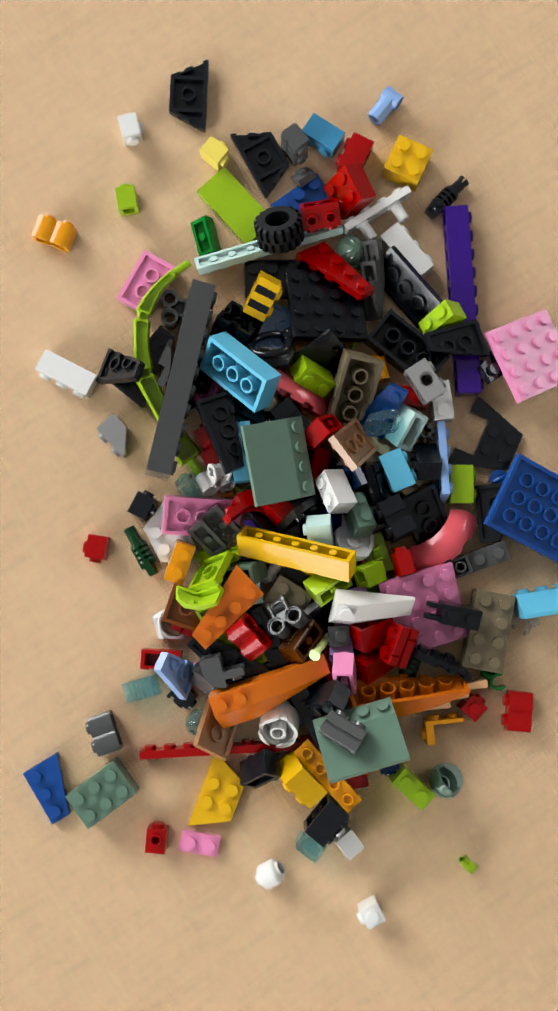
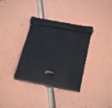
(321, 351)

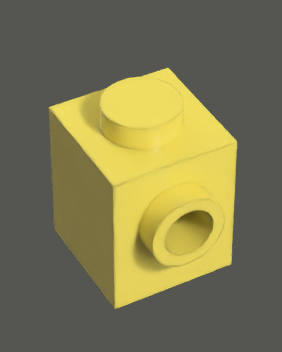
(215, 153)

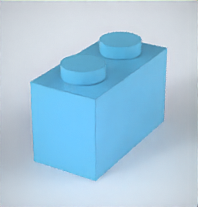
(396, 470)

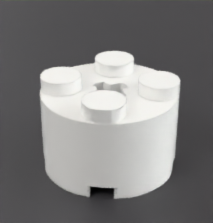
(280, 726)

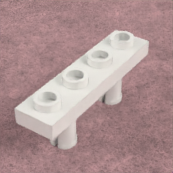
(383, 205)

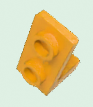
(427, 731)

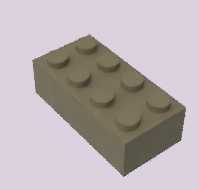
(294, 592)
(488, 645)

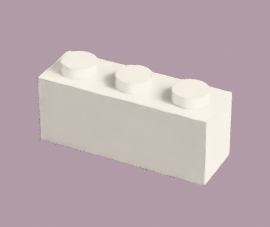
(409, 248)
(66, 374)

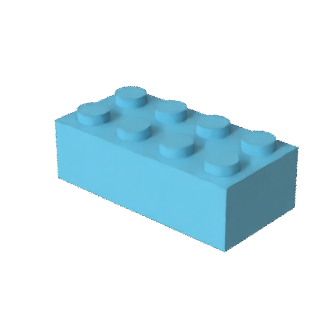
(240, 371)

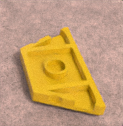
(218, 795)

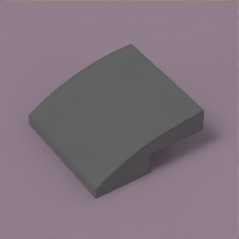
(166, 360)
(212, 531)

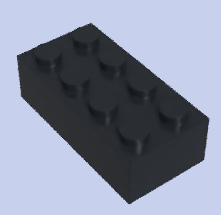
(402, 344)

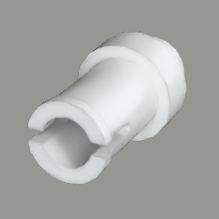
(272, 571)

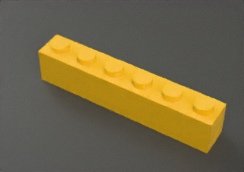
(297, 553)

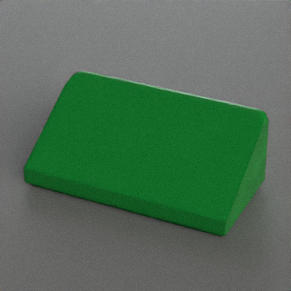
(205, 235)

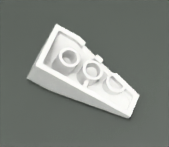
(361, 606)

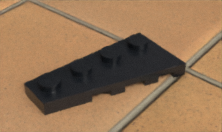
(157, 344)
(230, 657)

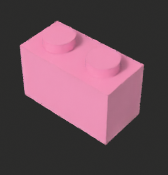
(345, 670)

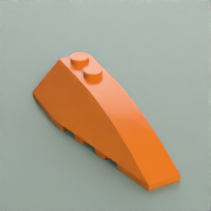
(264, 692)
(410, 694)

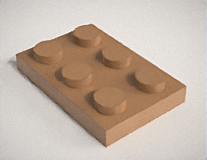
(353, 444)
(212, 737)

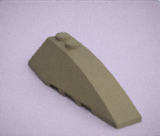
(354, 390)

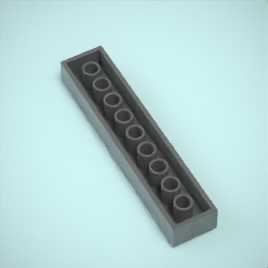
(181, 376)

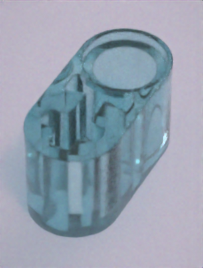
(373, 426)
(141, 688)

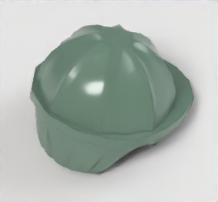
(351, 250)
(446, 780)

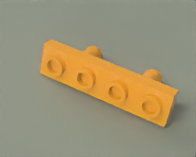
(313, 761)

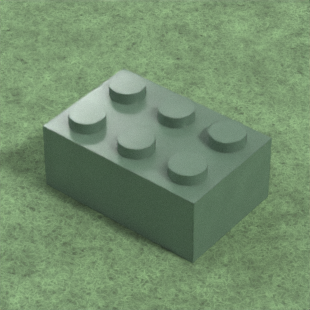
(102, 792)

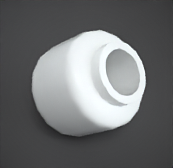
(270, 874)

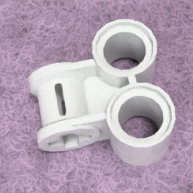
(214, 480)

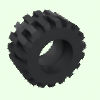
(279, 229)

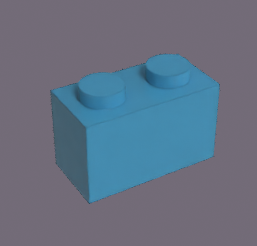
(323, 136)

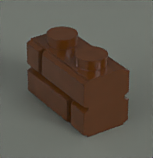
(300, 642)

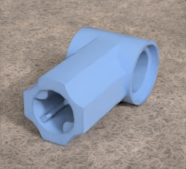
(388, 102)

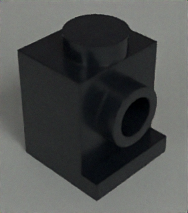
(189, 703)

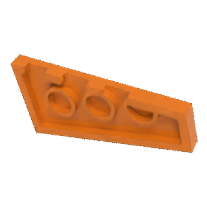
(237, 598)

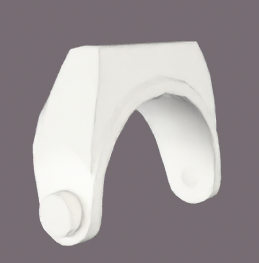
(161, 632)

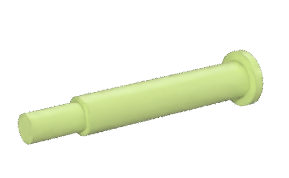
(314, 654)

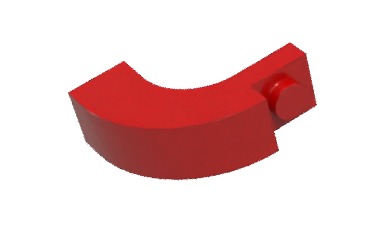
(244, 503)

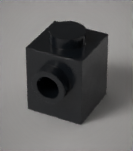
(143, 505)

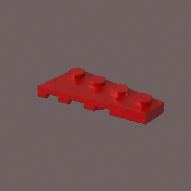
(336, 269)

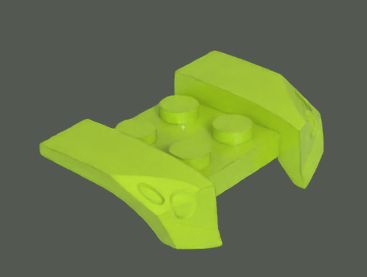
(205, 586)

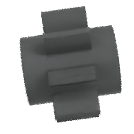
(428, 427)

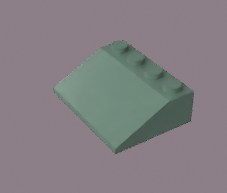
(278, 461)
(381, 748)

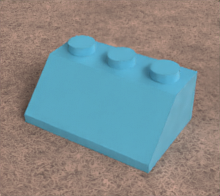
(536, 603)

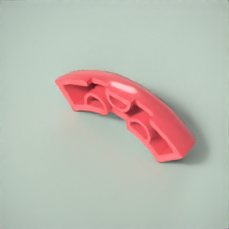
(303, 397)
(447, 542)

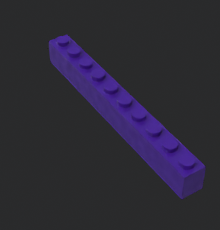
(462, 290)

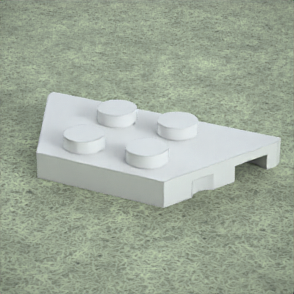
(163, 543)

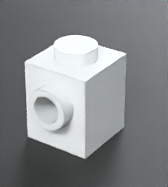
(131, 129)
(348, 842)
(370, 912)

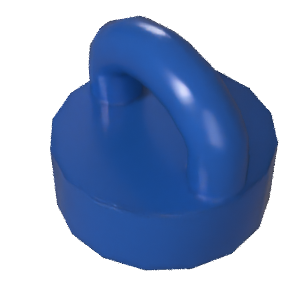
(497, 476)

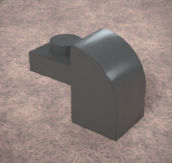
(216, 672)

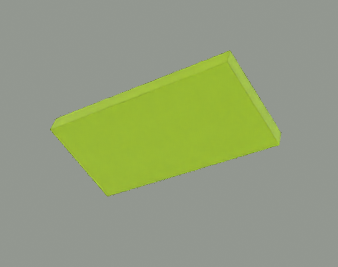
(231, 204)

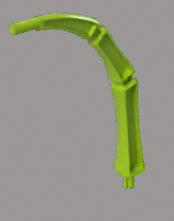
(148, 382)

